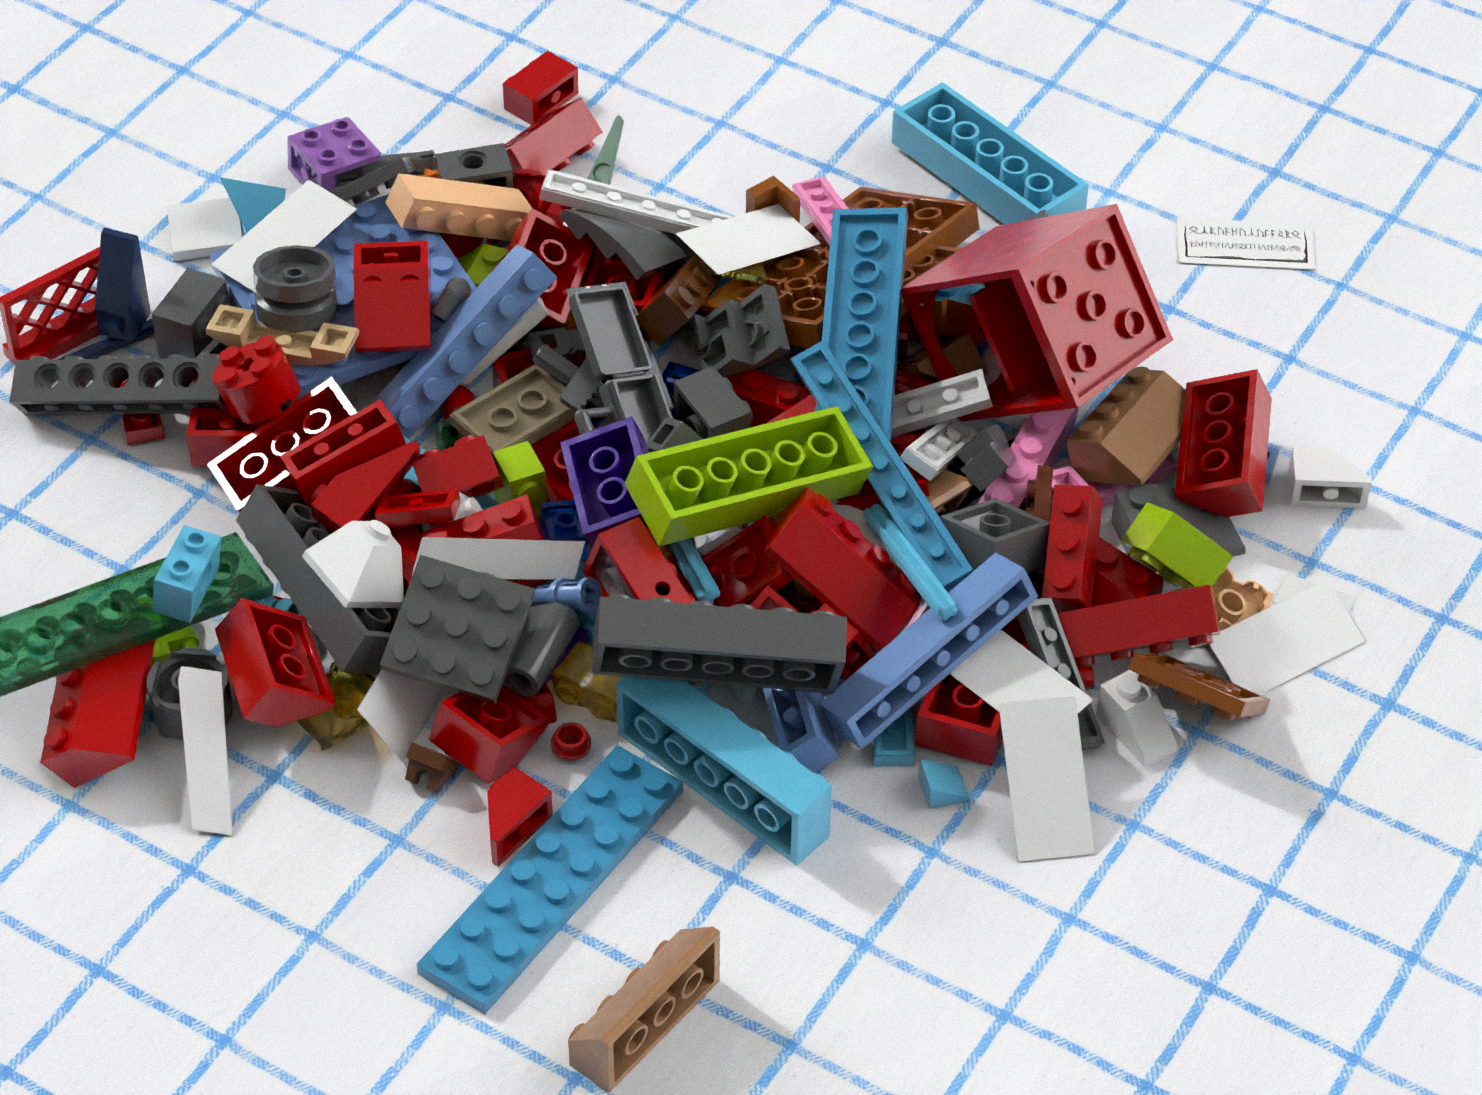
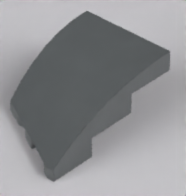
(639, 247)
(737, 334)

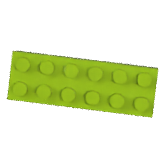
(746, 474)

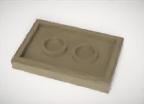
(515, 411)

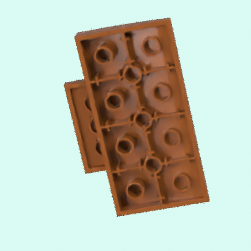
(801, 277)

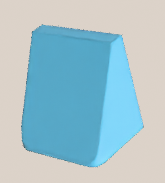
(941, 784)

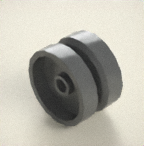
(295, 288)

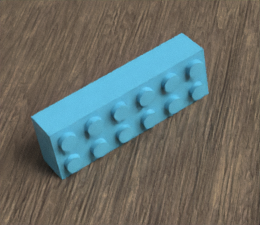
(984, 158)
(727, 763)

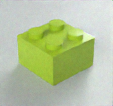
(1175, 548)

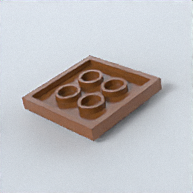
(1199, 686)

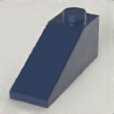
(121, 286)

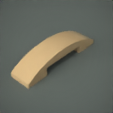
(239, 327)

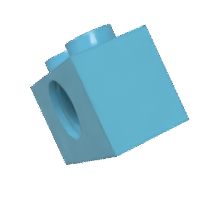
(186, 573)

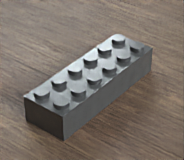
(281, 531)
(718, 644)

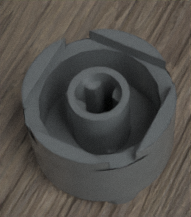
(164, 688)

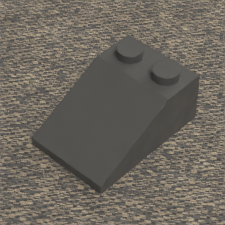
(1131, 501)

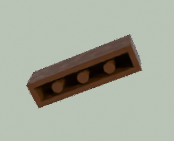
(677, 299)

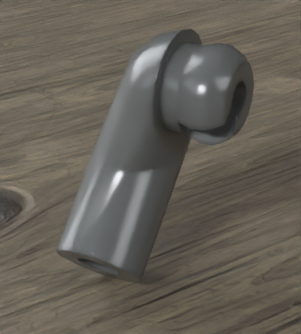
(455, 293)

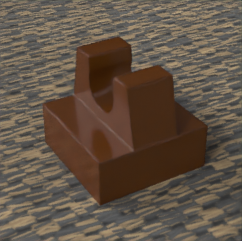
(436, 764)

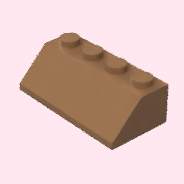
(1129, 429)
(646, 1007)

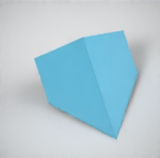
(252, 200)

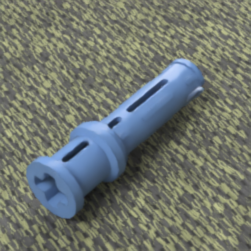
(577, 595)

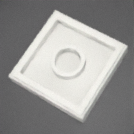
(202, 228)

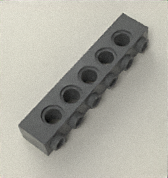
(34, 378)

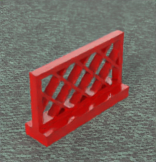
(55, 335)

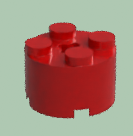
(255, 380)

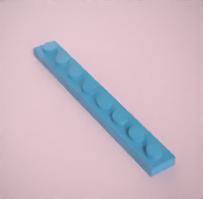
(889, 475)

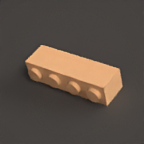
(457, 207)

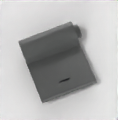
(540, 646)

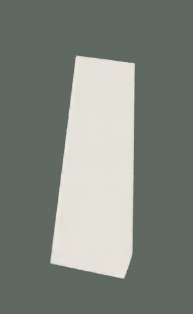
(507, 557)
(205, 749)

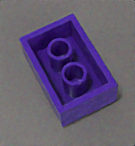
(597, 474)

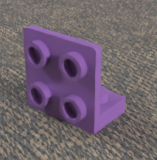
(329, 150)

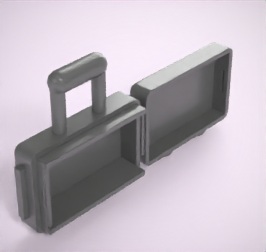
(619, 356)

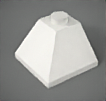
(360, 565)

